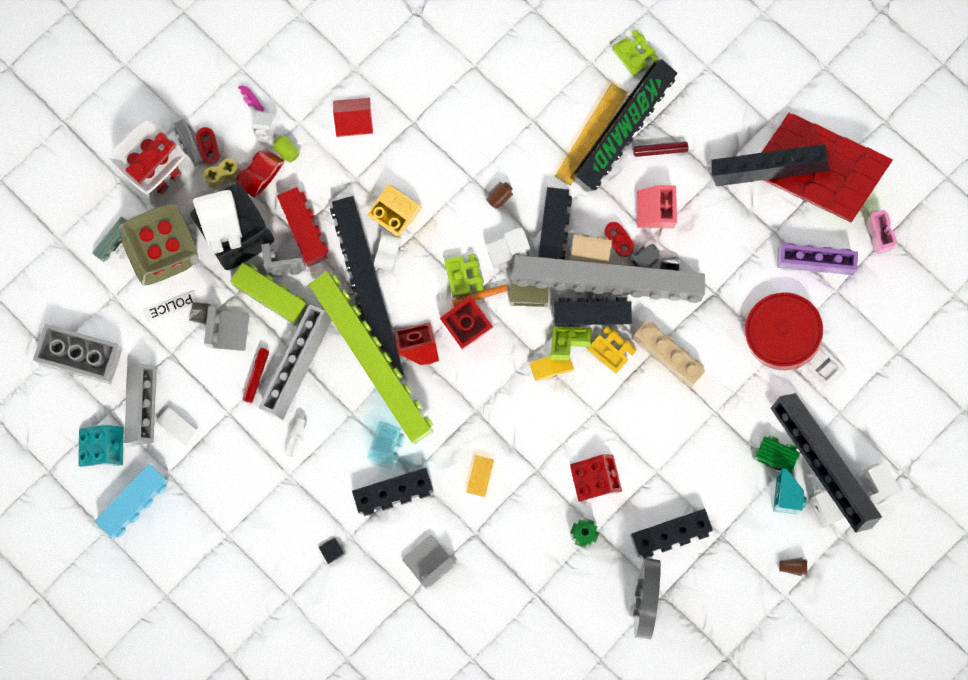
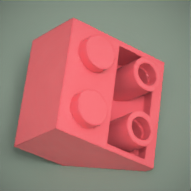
(657, 207)

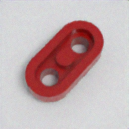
(208, 146)
(619, 239)

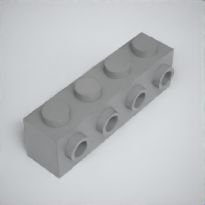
(140, 404)

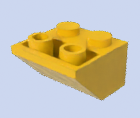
(394, 210)

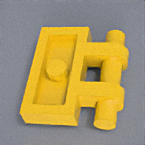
(607, 353)

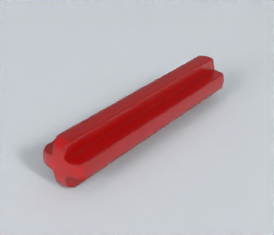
(255, 375)

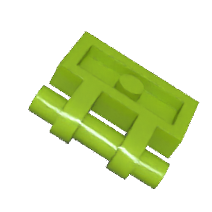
(629, 55)
(458, 277)

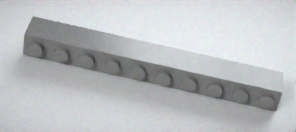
(608, 279)

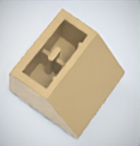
(590, 249)

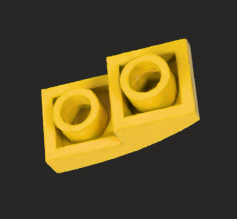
(547, 368)

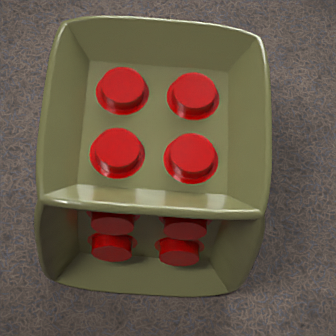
(158, 244)

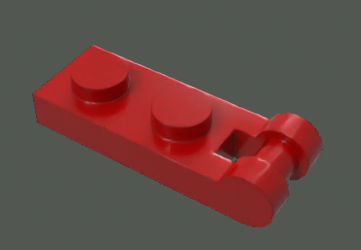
(150, 158)

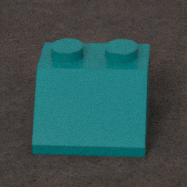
(788, 495)

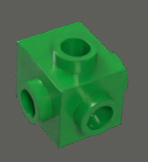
(579, 538)

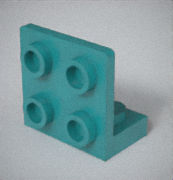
(100, 446)

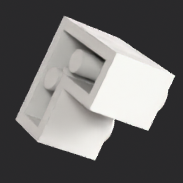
(504, 250)

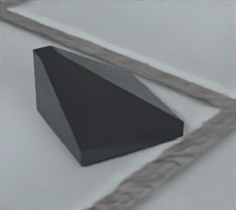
(670, 263)
(331, 550)

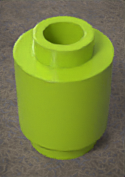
(286, 148)

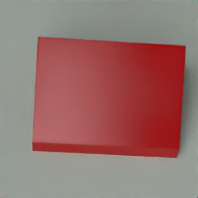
(353, 117)

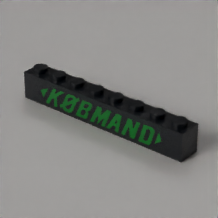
(624, 125)

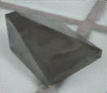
(199, 312)

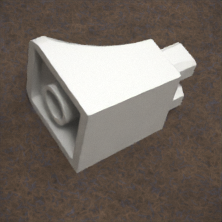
(219, 220)

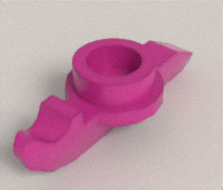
(250, 99)

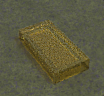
(480, 476)

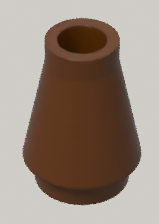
(794, 566)

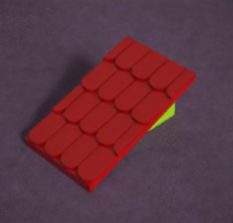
(852, 166)

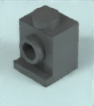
(645, 256)

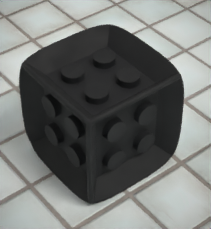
(252, 228)

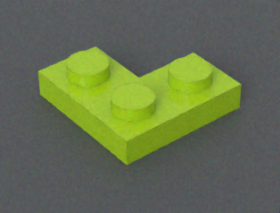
(566, 337)

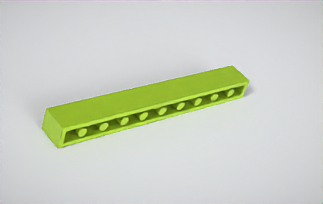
(371, 358)

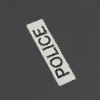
(170, 306)

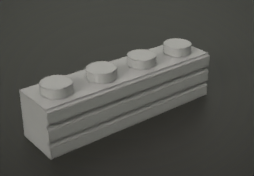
(185, 138)

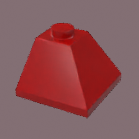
(417, 344)

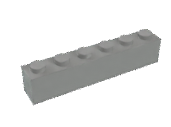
(295, 362)

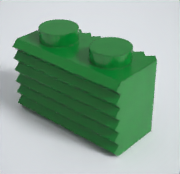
(776, 454)

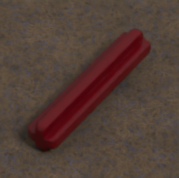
(660, 149)

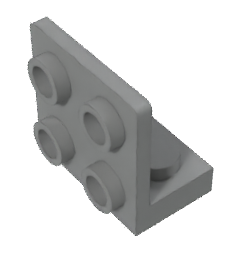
(278, 268)
(226, 329)
(429, 562)

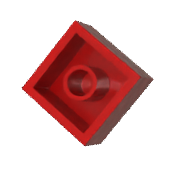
(466, 323)

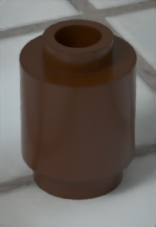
(499, 195)

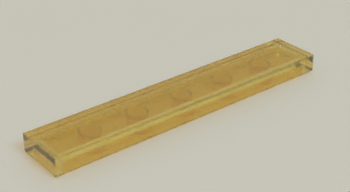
(593, 129)

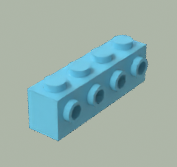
(131, 502)

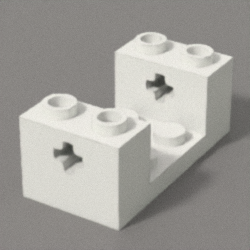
(878, 482)

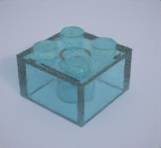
(386, 445)

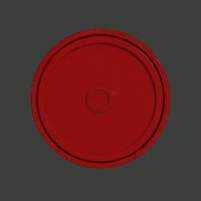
(784, 331)

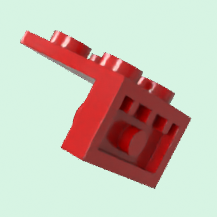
(595, 477)

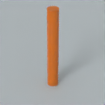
(482, 294)

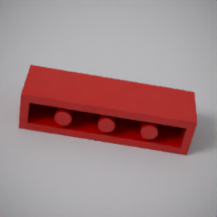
(302, 227)

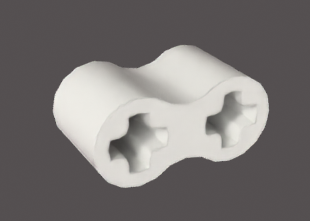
(387, 251)

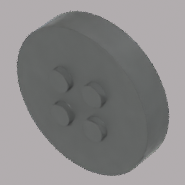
(647, 598)

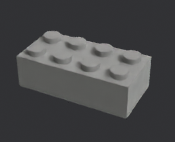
(77, 354)

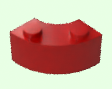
(260, 172)

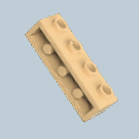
(669, 354)

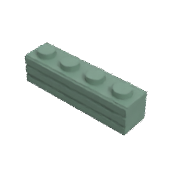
(109, 242)

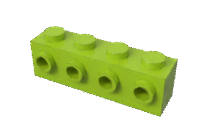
(266, 292)

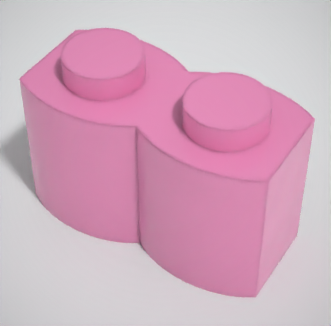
(882, 235)

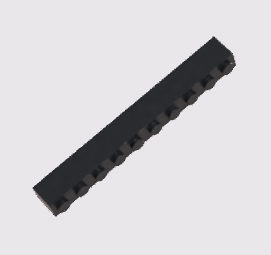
(364, 276)

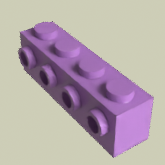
(817, 259)

